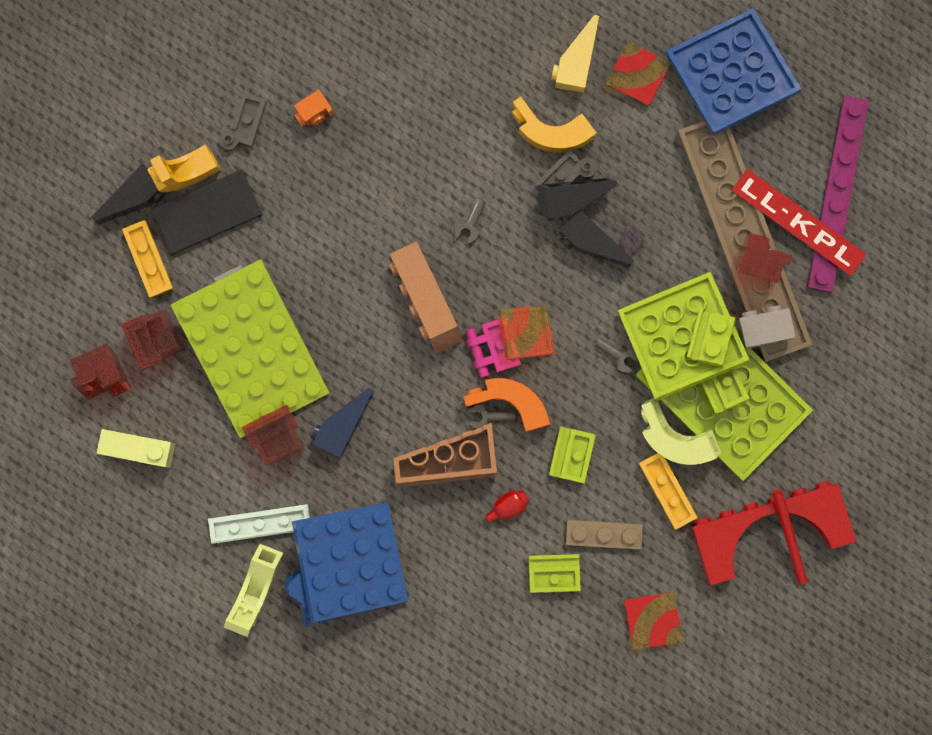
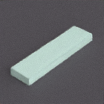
(256, 523)

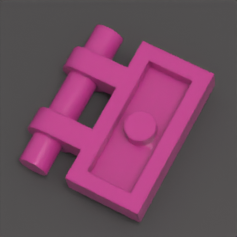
(493, 337)

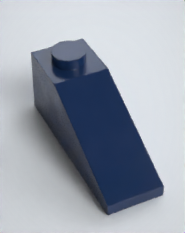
(339, 428)

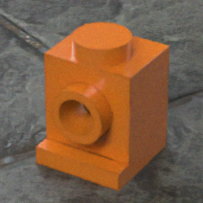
(312, 109)

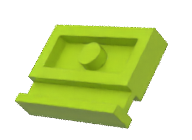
(711, 338)
(725, 391)
(572, 454)
(554, 573)

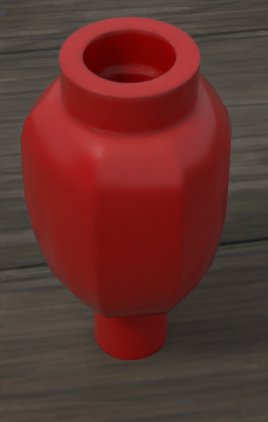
(508, 506)

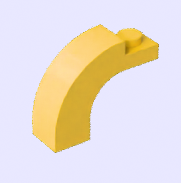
(552, 138)
(183, 171)

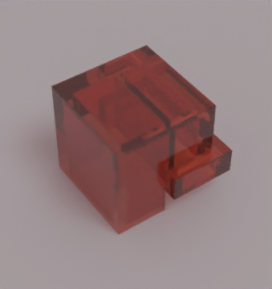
(761, 261)
(152, 338)
(99, 373)
(274, 436)

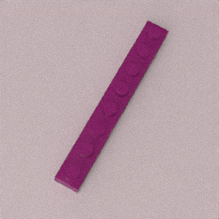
(839, 185)

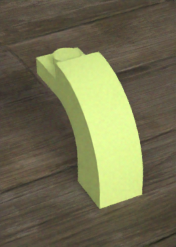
(674, 446)
(254, 590)

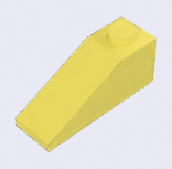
(575, 62)

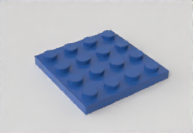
(733, 71)
(349, 562)

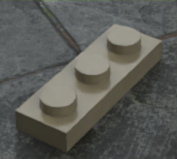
(604, 534)

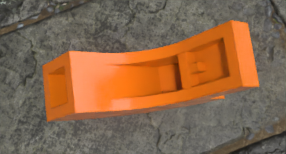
(521, 397)

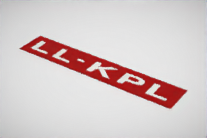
(799, 222)

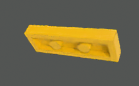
(147, 259)
(668, 490)

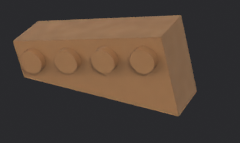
(426, 298)
(450, 460)

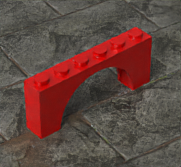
(819, 507)

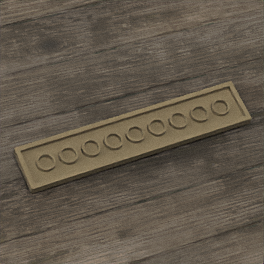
(716, 170)

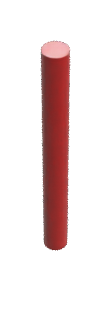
(790, 537)

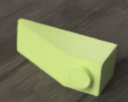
(136, 448)

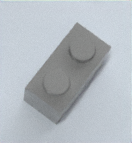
(765, 328)

